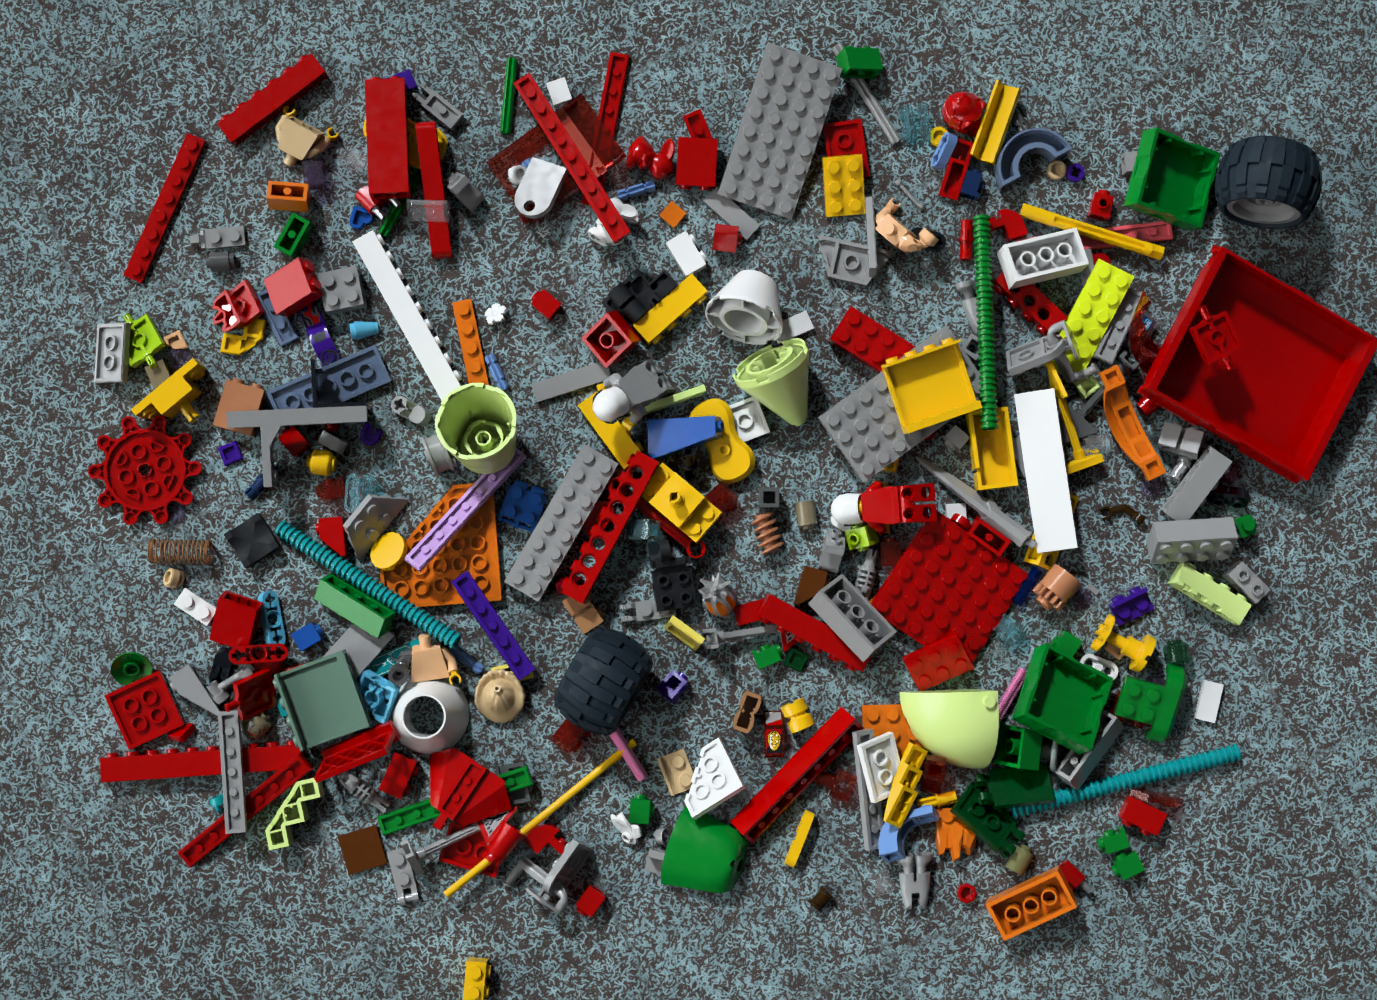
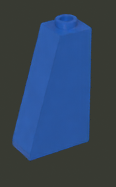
(672, 435)

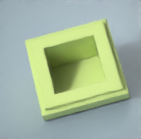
(1087, 386)

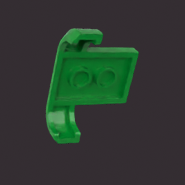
(1153, 702)

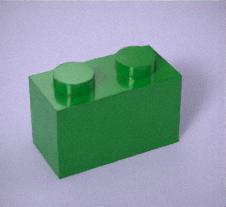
(859, 62)
(294, 236)

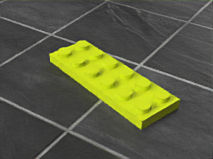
(1094, 311)

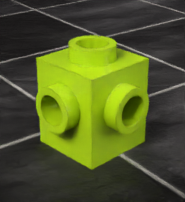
(861, 537)

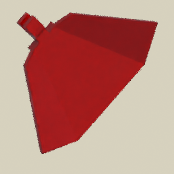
(464, 789)

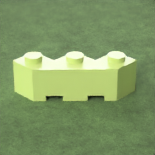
(291, 812)

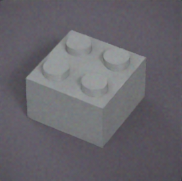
(342, 290)

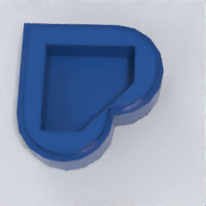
(360, 217)

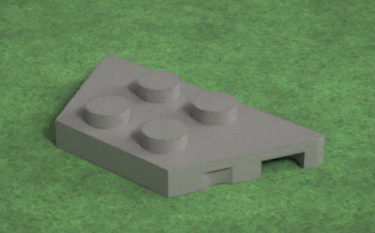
(849, 260)
(371, 520)

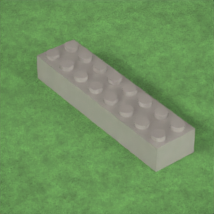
(561, 523)

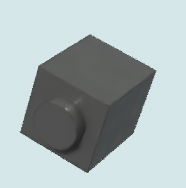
(768, 498)

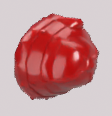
(964, 112)

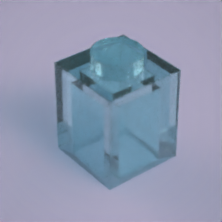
(644, 530)
(1009, 629)

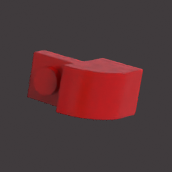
(1010, 223)
(545, 834)

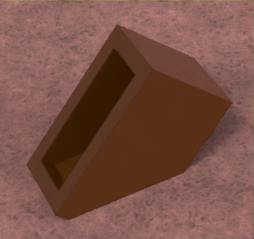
(810, 583)

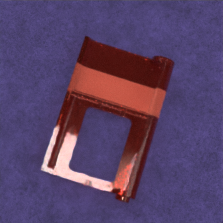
(589, 136)

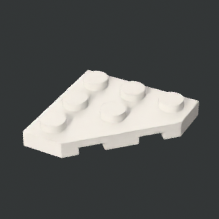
(712, 780)

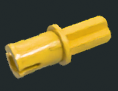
(938, 800)

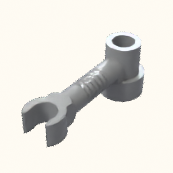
(219, 690)

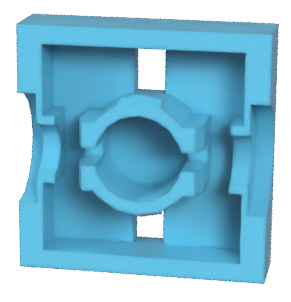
(378, 691)

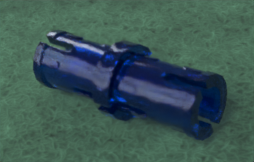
(1027, 586)

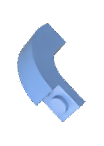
(892, 838)

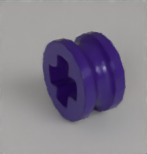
(1080, 175)

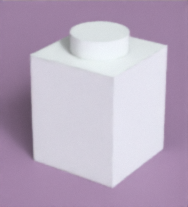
(559, 92)

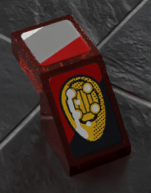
(773, 734)

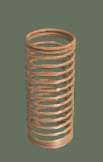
(152, 559)

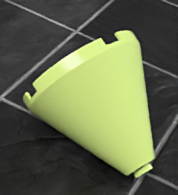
(778, 379)

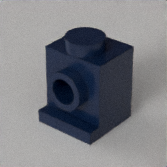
(972, 184)

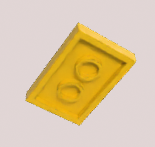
(843, 185)

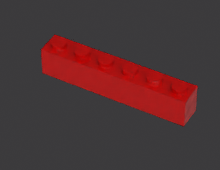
(271, 100)
(808, 630)

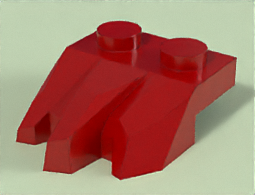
(237, 307)

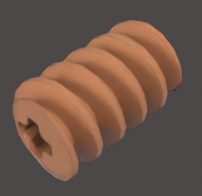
(767, 533)

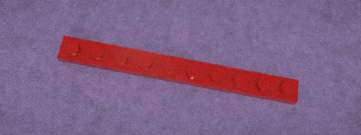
(572, 158)

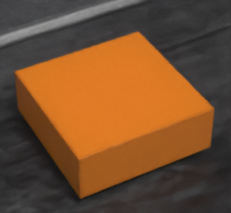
(672, 214)

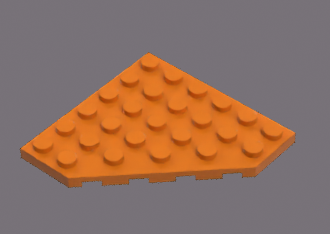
(471, 549)

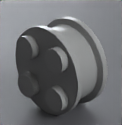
(437, 455)

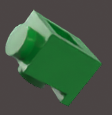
(1245, 526)
(767, 655)
(1113, 840)

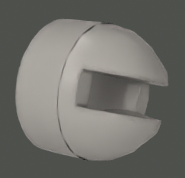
(658, 833)

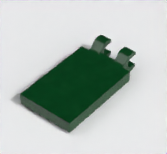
(1015, 787)
(989, 824)

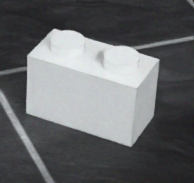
(686, 254)

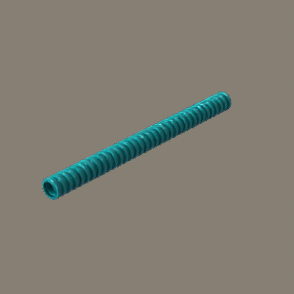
(368, 584)

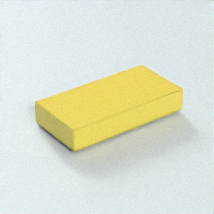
(684, 633)

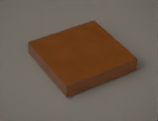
(362, 849)

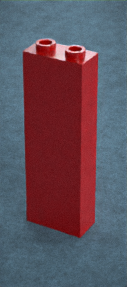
(387, 138)

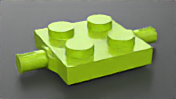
(144, 341)

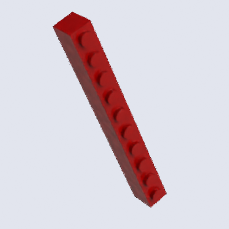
(192, 762)

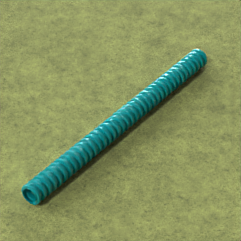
(1136, 778)

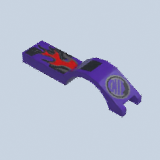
(319, 334)

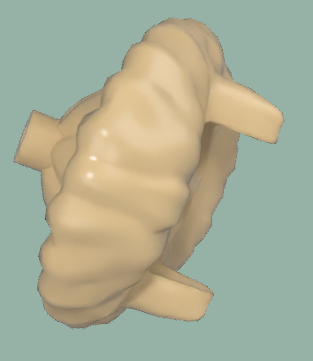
(499, 696)

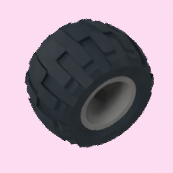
(1268, 182)
(603, 681)

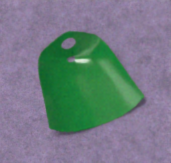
(702, 854)

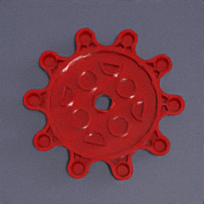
(123, 470)

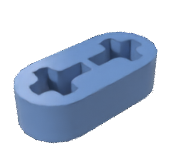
(944, 150)

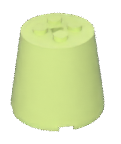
(474, 416)

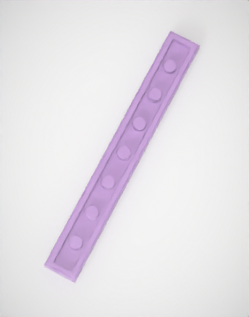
(460, 514)

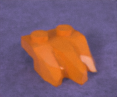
(953, 835)

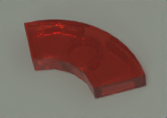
(1156, 797)

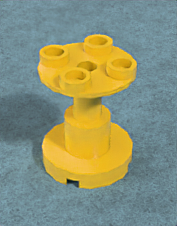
(1129, 646)

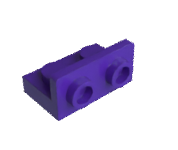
(1131, 605)

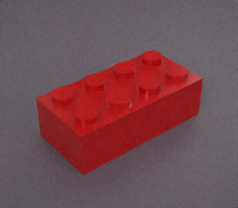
(868, 340)

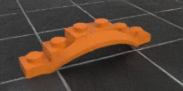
(1126, 426)

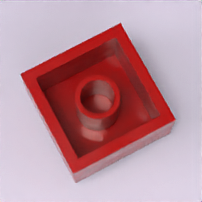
(611, 339)

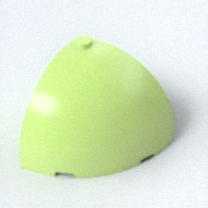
(955, 724)

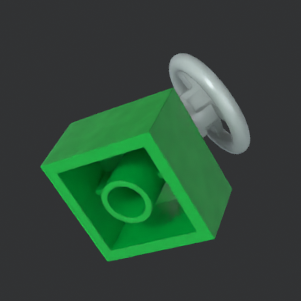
(1024, 748)

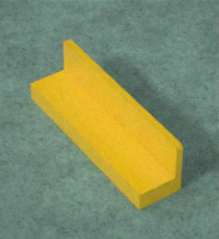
(995, 123)

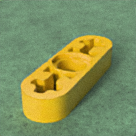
(797, 843)

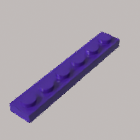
(493, 625)

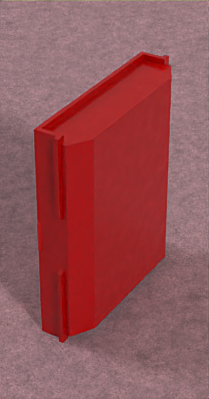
(1286, 379)

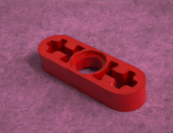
(243, 660)

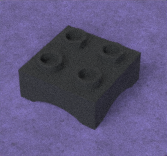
(252, 540)

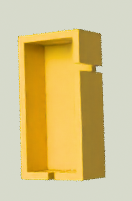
(991, 452)

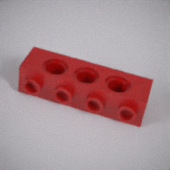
(1030, 313)

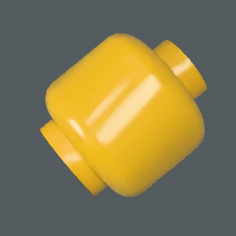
(321, 462)

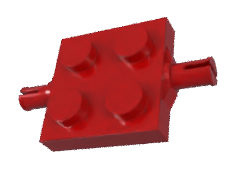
(1216, 337)
(253, 694)

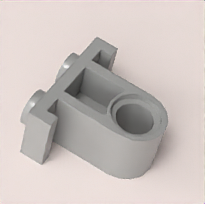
(464, 190)
(832, 551)

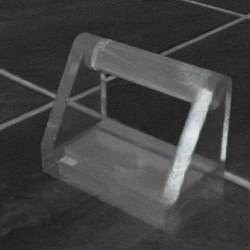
(428, 210)

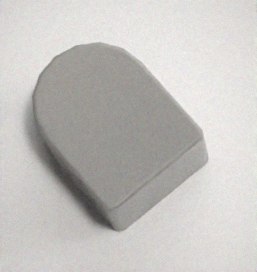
(332, 442)

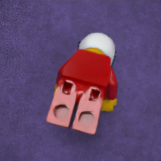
(885, 506)

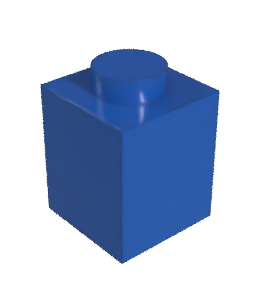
(308, 636)

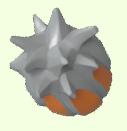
(718, 596)

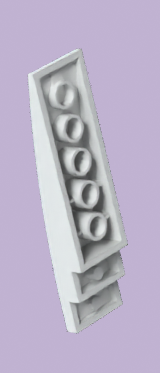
(1045, 470)

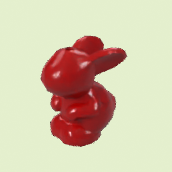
(643, 156)

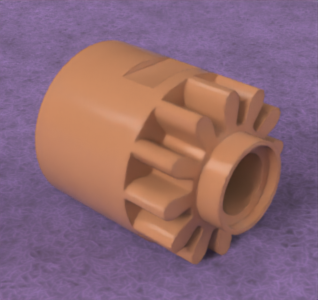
(1056, 588)

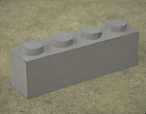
(1197, 484)
(1077, 767)

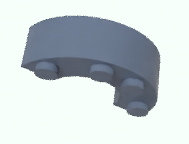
(1029, 141)

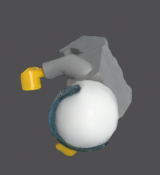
(630, 394)

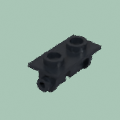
(1237, 497)

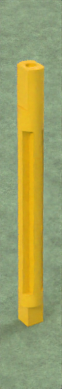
(1091, 231)

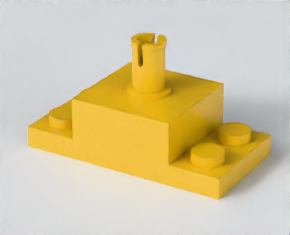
(174, 394)
(681, 503)

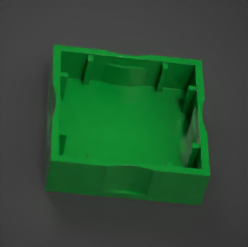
(1171, 179)
(1062, 698)

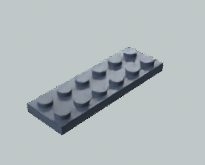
(335, 381)

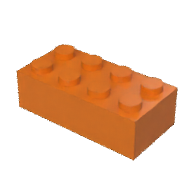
(1031, 903)

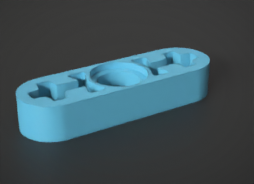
(268, 634)

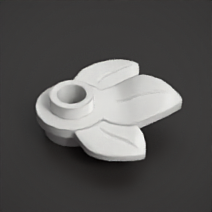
(629, 832)

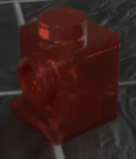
(331, 489)

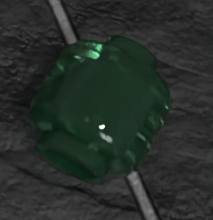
(1177, 653)

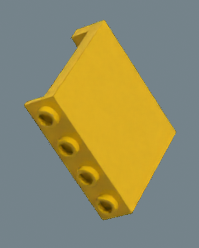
(930, 386)

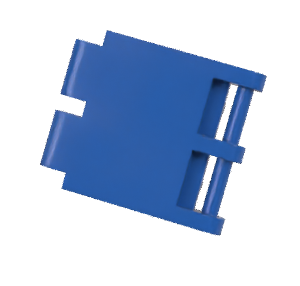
(522, 505)

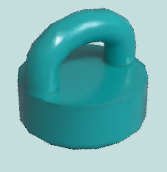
(216, 801)

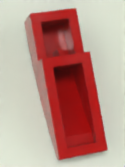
(956, 170)

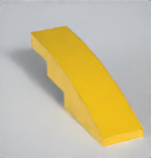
(902, 789)

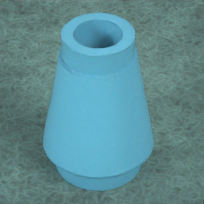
(363, 329)

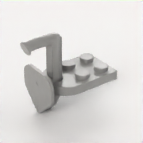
(1046, 349)
(559, 877)

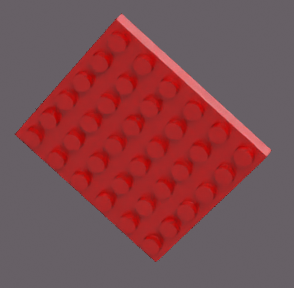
(948, 587)

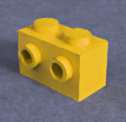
(476, 979)

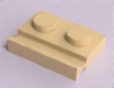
(676, 771)

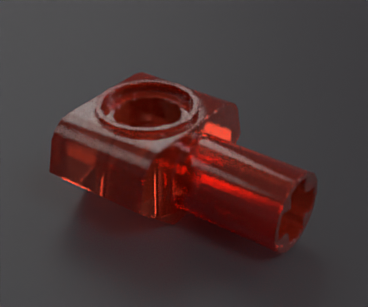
(831, 781)

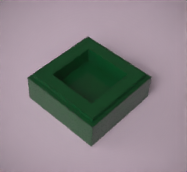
(796, 659)

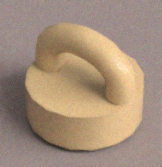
(173, 578)

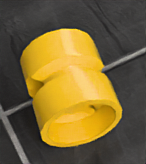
(797, 715)

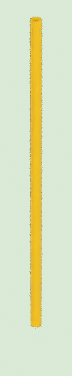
(543, 815)

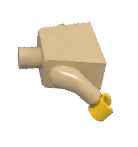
(300, 139)

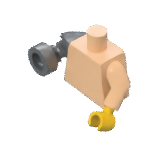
(427, 663)

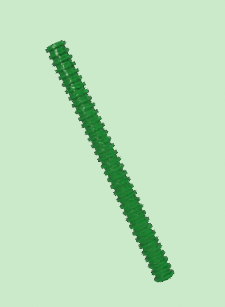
(985, 322)

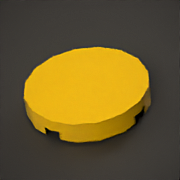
(388, 551)

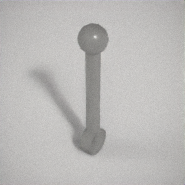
(898, 183)

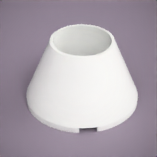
(747, 309)
(455, 715)

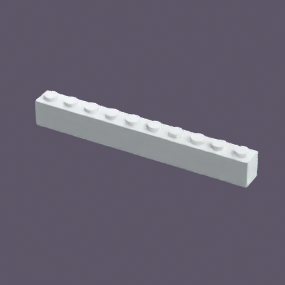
(408, 313)

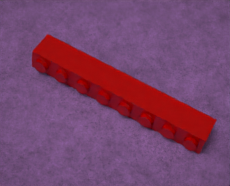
(796, 775)

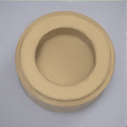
(1056, 170)

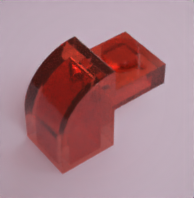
(933, 773)

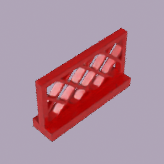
(357, 750)

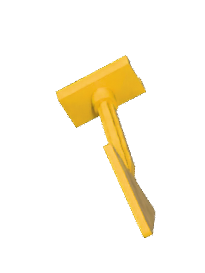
(1080, 460)

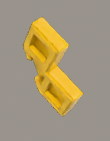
(238, 344)

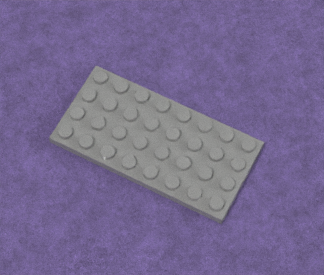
(779, 130)
(867, 423)

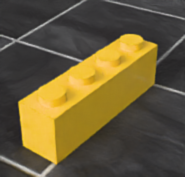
(670, 309)
(613, 435)

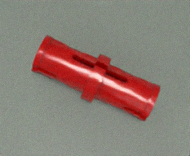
(966, 240)

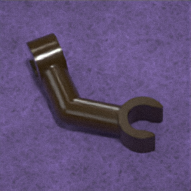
(1136, 516)

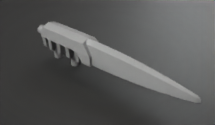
(986, 508)

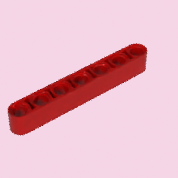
(433, 185)

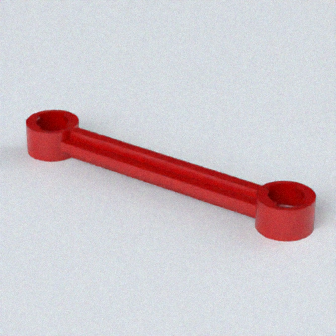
(665, 524)

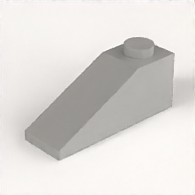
(193, 687)

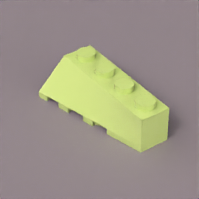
(1209, 593)

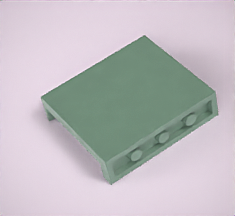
(322, 700)

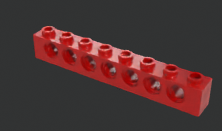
(581, 592)

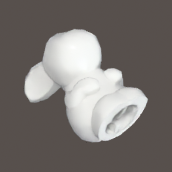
(600, 234)

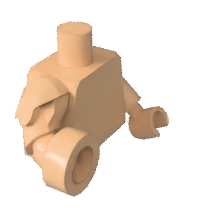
(899, 234)

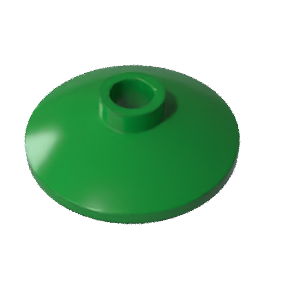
(126, 674)

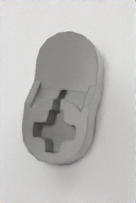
(403, 406)

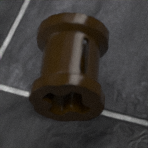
(820, 899)

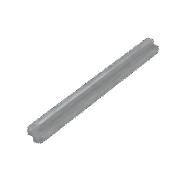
(873, 105)

